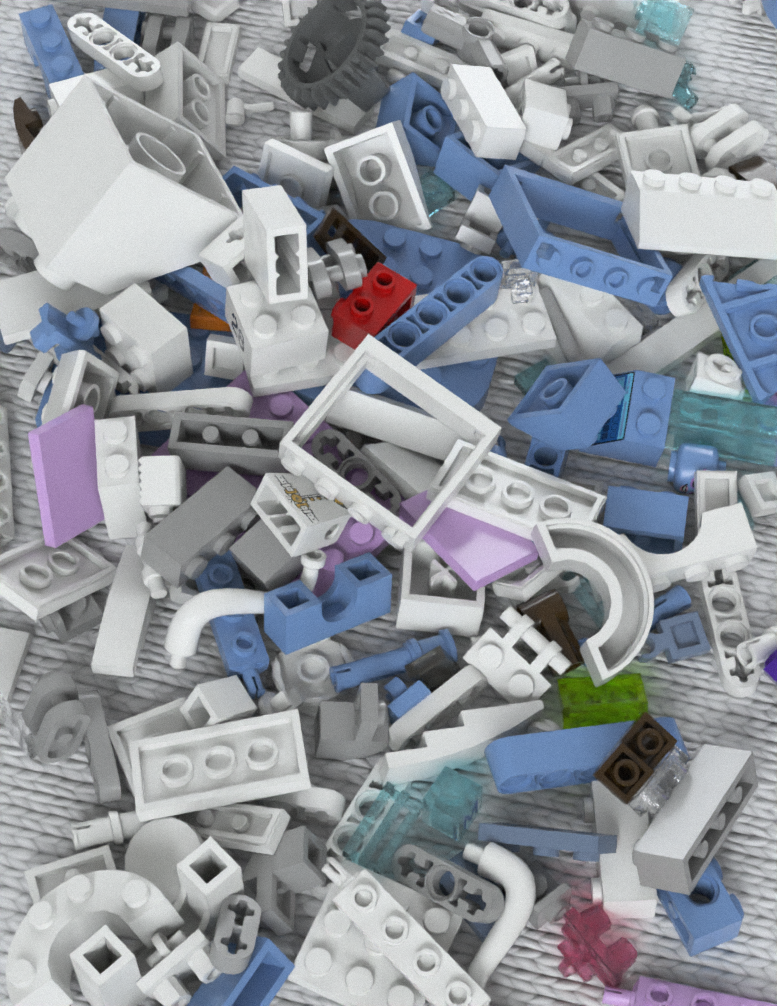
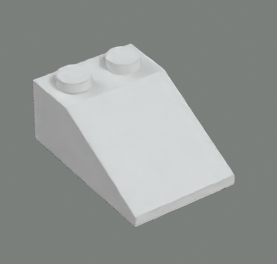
(380, 178)

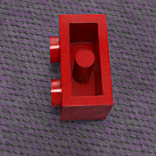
(372, 306)

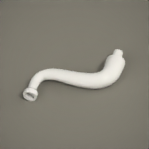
(187, 623)
(520, 894)

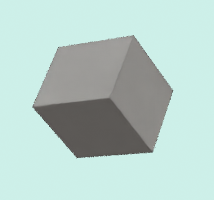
(265, 558)

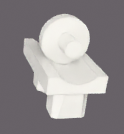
(173, 963)

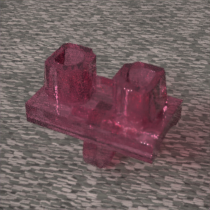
(587, 953)

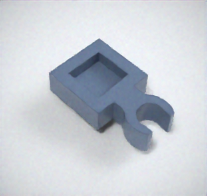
(677, 638)

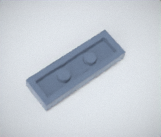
(548, 841)

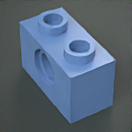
(704, 924)

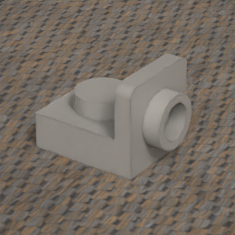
(73, 619)
(551, 898)

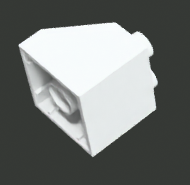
(116, 193)

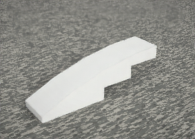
(124, 619)
(460, 744)

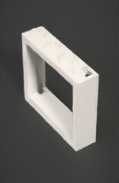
(423, 392)

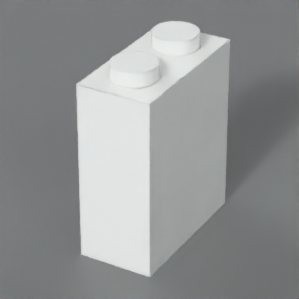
(275, 244)
(117, 475)

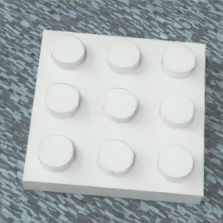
(348, 967)

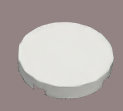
(309, 673)
(158, 850)

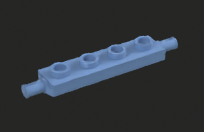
(237, 634)

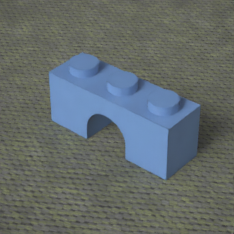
(49, 45)
(357, 595)

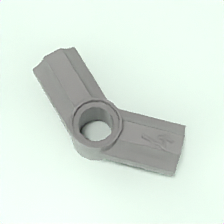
(468, 36)

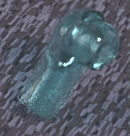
(682, 91)

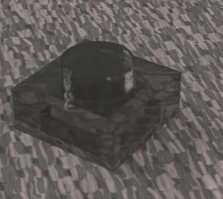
(433, 668)

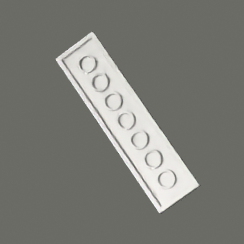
(495, 333)

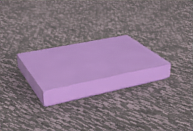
(66, 475)
(470, 546)

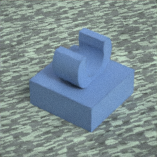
(403, 698)

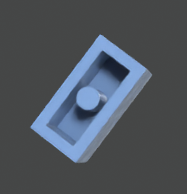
(647, 518)

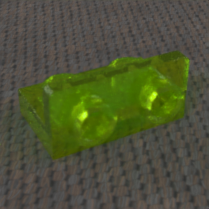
(613, 702)

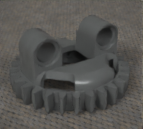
(344, 42)

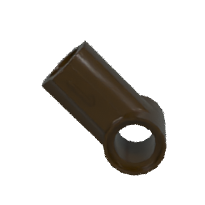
(552, 622)

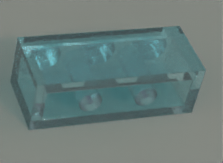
(733, 426)

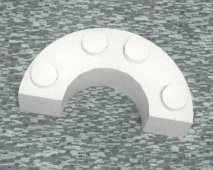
(618, 577)
(69, 915)

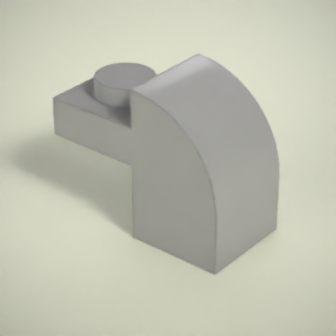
(479, 225)
(350, 728)
(280, 876)

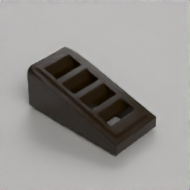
(349, 234)

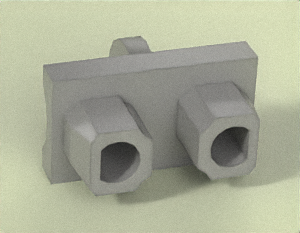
(589, 92)

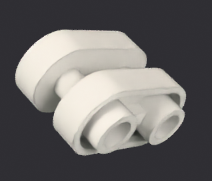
(727, 137)

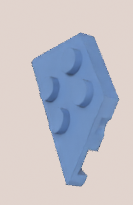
(749, 327)

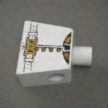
(299, 513)

